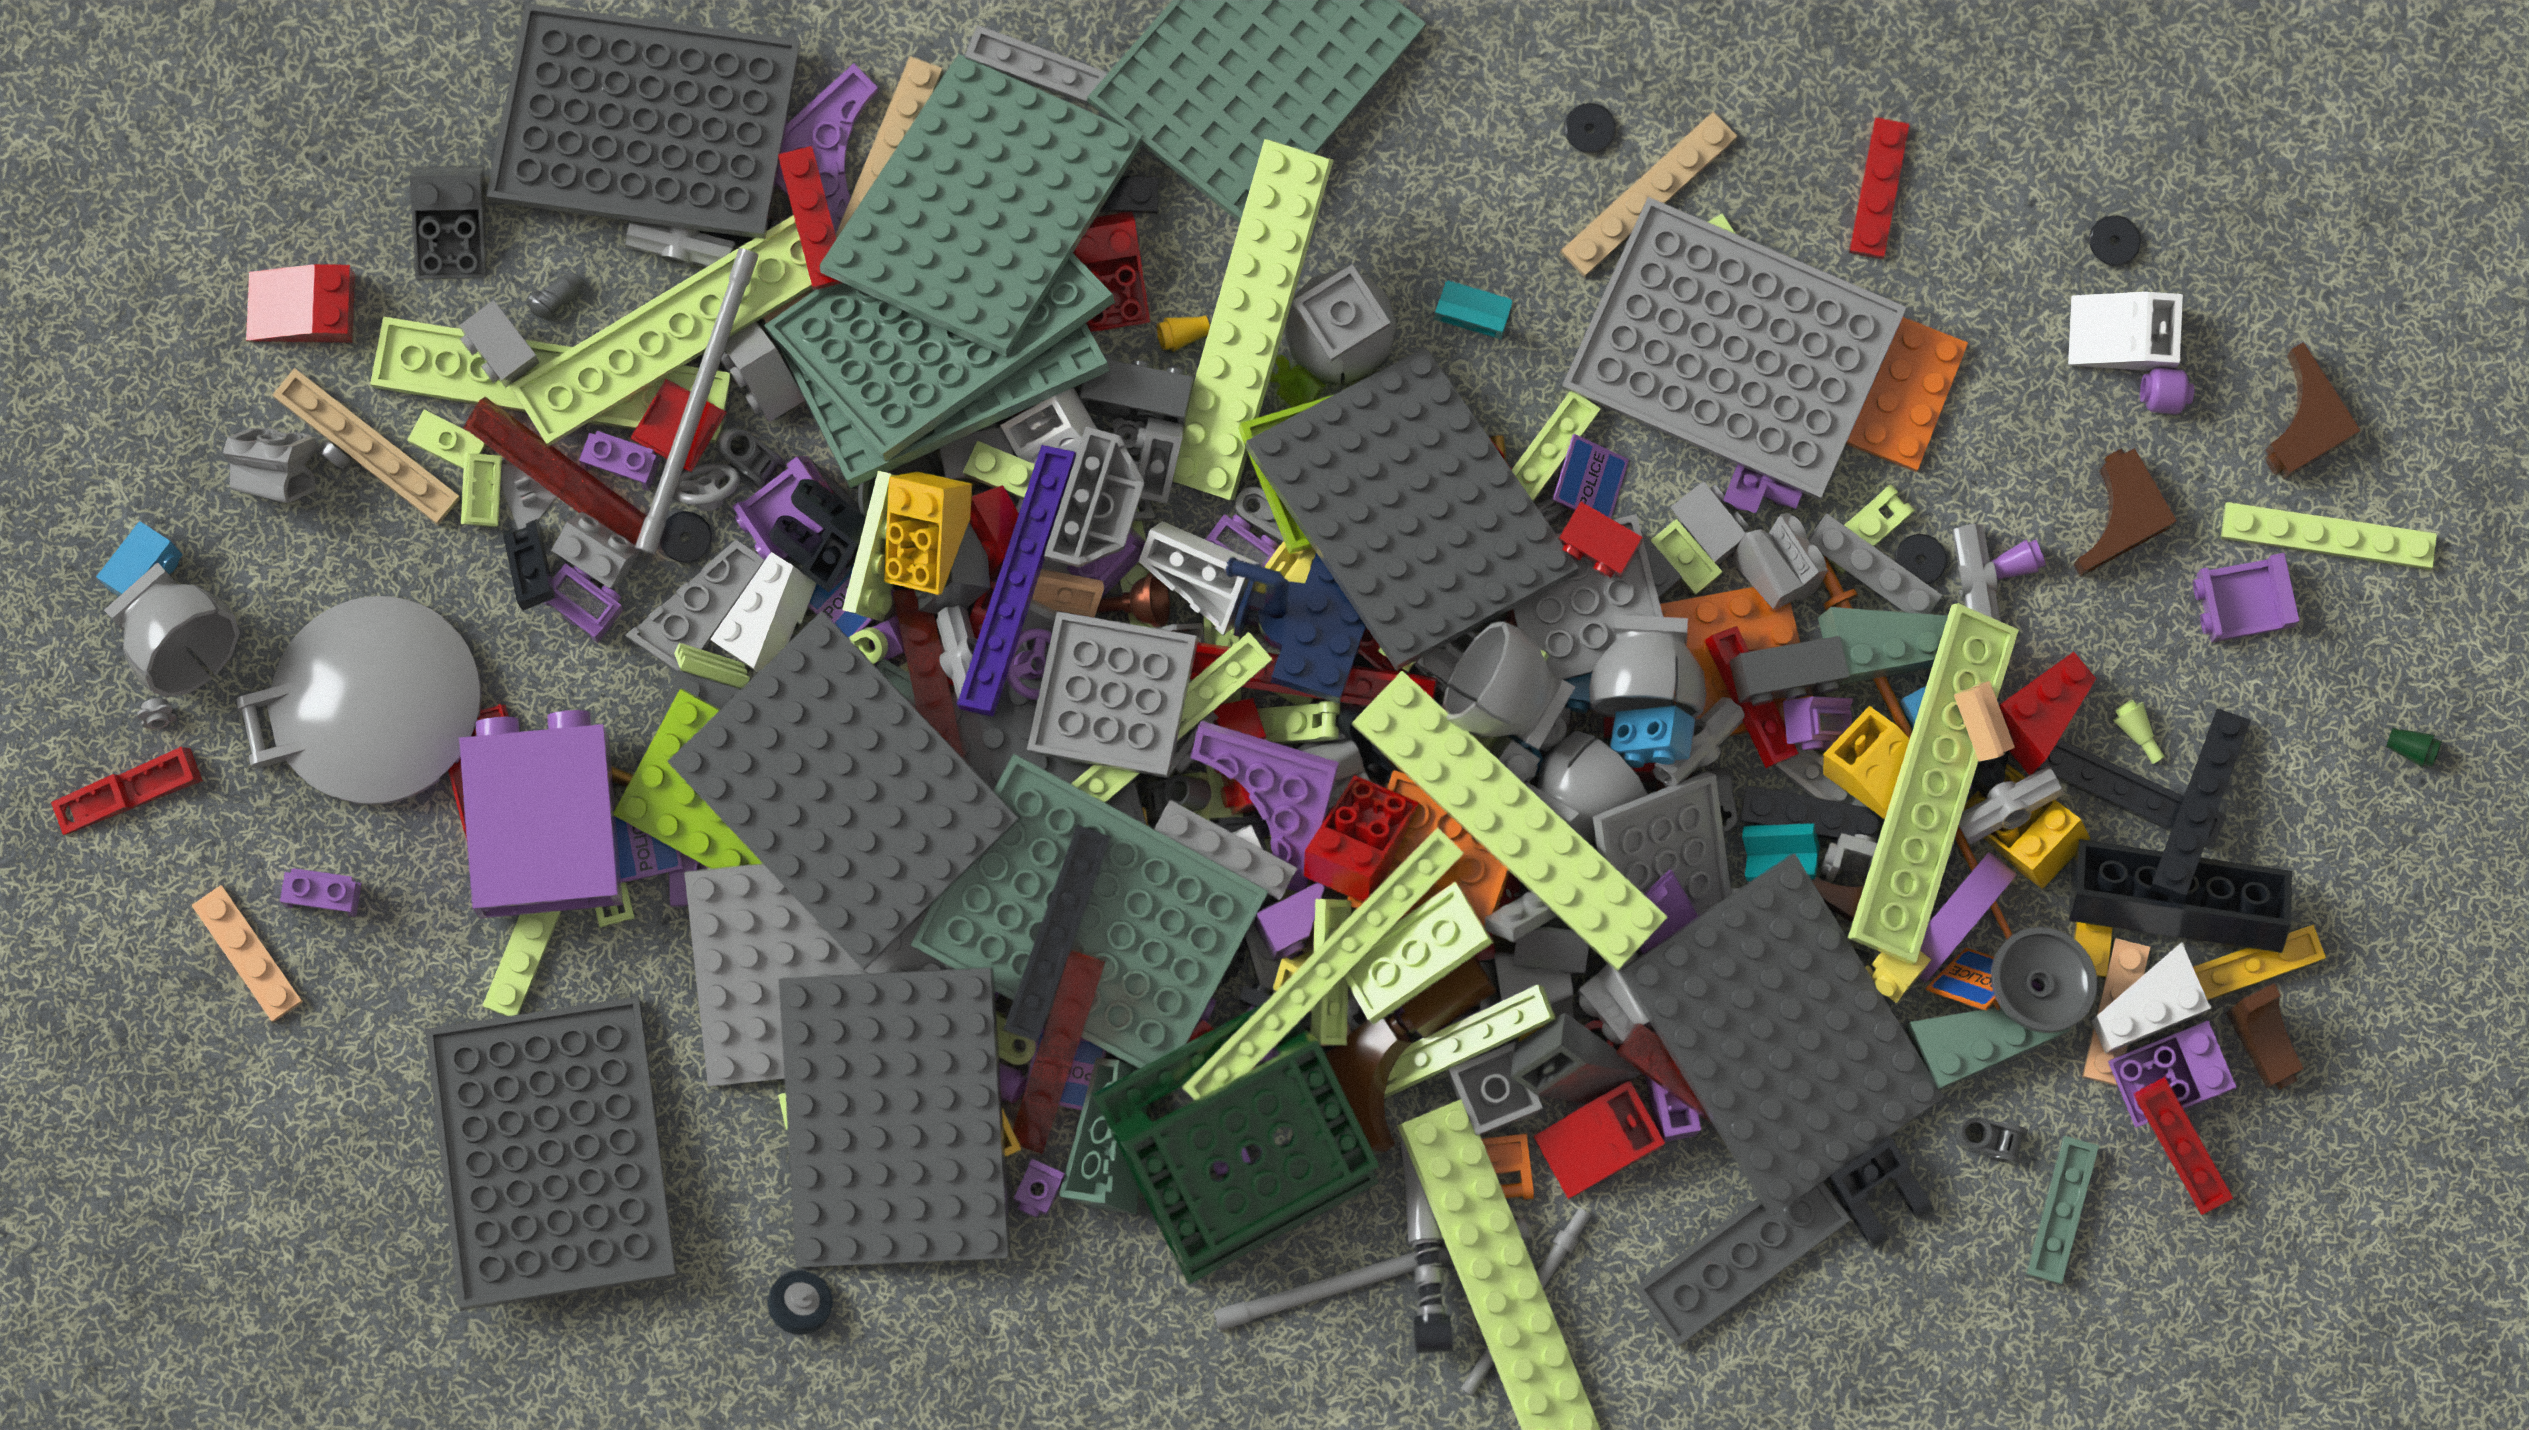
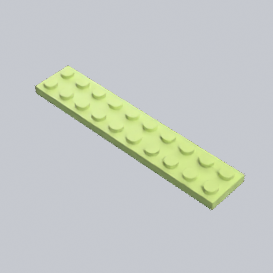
(1250, 316)
(659, 336)
(437, 365)
(1930, 789)
(1509, 821)
(1496, 1271)

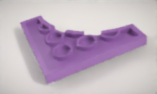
(827, 128)
(1283, 784)

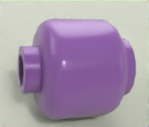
(2166, 390)

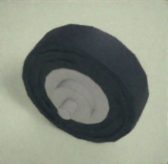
(800, 1302)

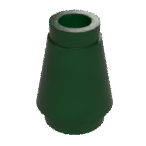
(2415, 746)

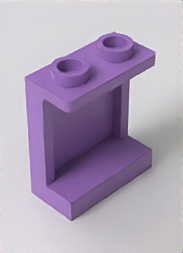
(774, 500)
(2246, 599)

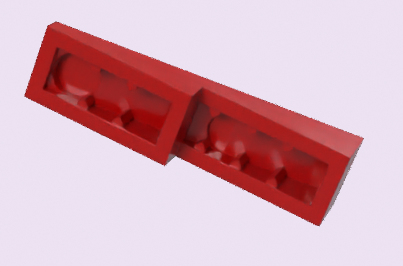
(127, 790)

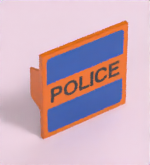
(1967, 980)

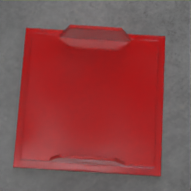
(663, 418)

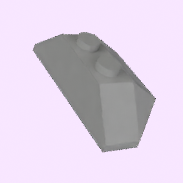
(1096, 501)

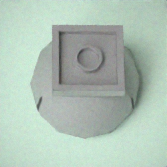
(1340, 326)
(165, 619)
(1646, 667)
(1510, 683)
(1585, 784)

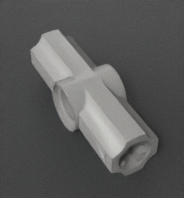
(677, 244)
(1976, 570)
(957, 643)
(1707, 736)
(2010, 804)

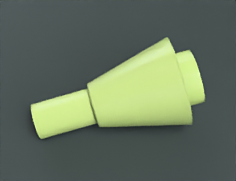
(2135, 723)

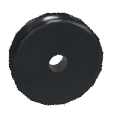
(1592, 115)
(2124, 231)
(683, 523)
(1923, 546)

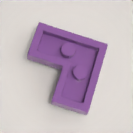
(1749, 488)

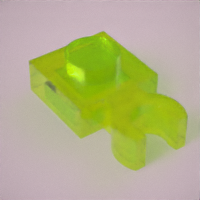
(1297, 384)

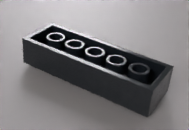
(2223, 905)

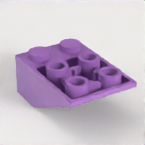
(2187, 1060)

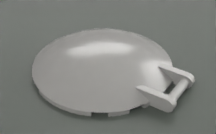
(369, 701)

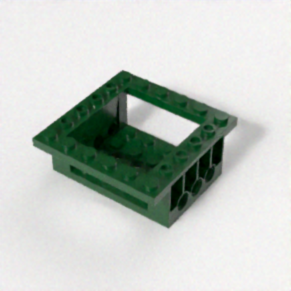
(1256, 1201)

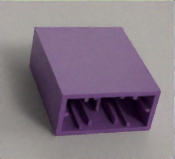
(540, 816)

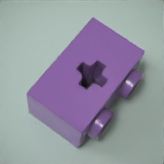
(1671, 1116)

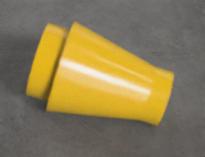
(1181, 331)

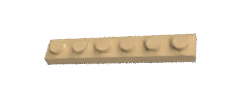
(910, 96)
(1659, 183)
(366, 446)

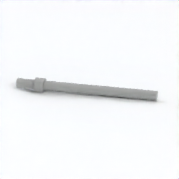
(1564, 1242)

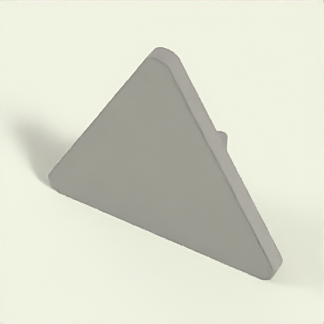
(524, 495)

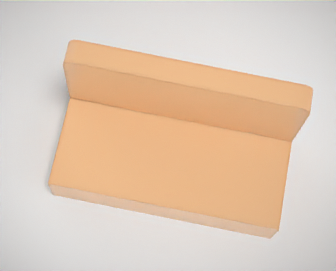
(1068, 592)
(1984, 721)

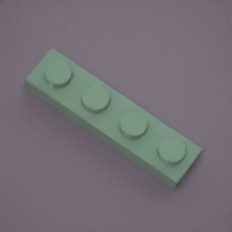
(2062, 1210)

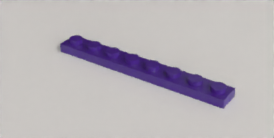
(1016, 582)

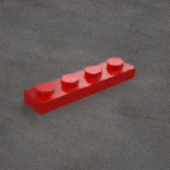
(1879, 188)
(809, 211)
(1761, 721)
(2183, 1145)

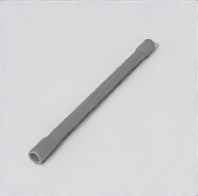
(655, 521)
(1246, 1311)

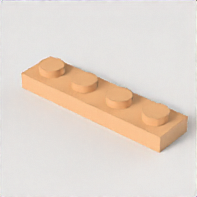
(247, 953)
(2125, 967)

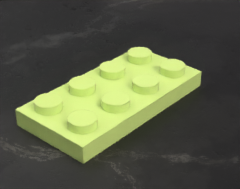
(867, 591)
(1417, 953)

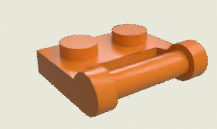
(1511, 1155)

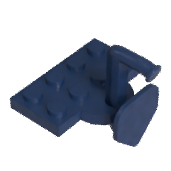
(1305, 621)

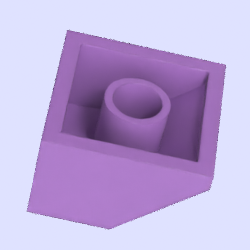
(1288, 923)

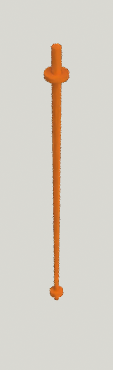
(1841, 600)

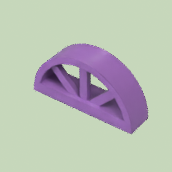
(1964, 910)

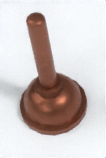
(1146, 600)

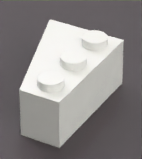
(1196, 572)
(765, 613)
(2153, 1003)

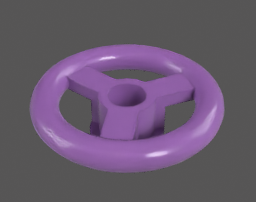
(1021, 665)

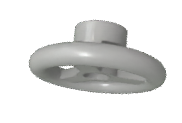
(706, 489)

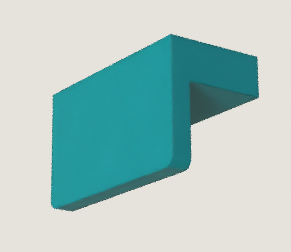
(1473, 309)
(1772, 843)

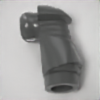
(556, 294)

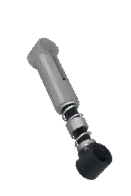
(1431, 1325)

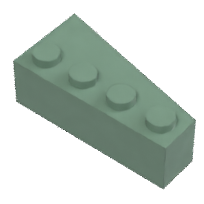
(1883, 641)
(1971, 1043)
(1096, 1167)

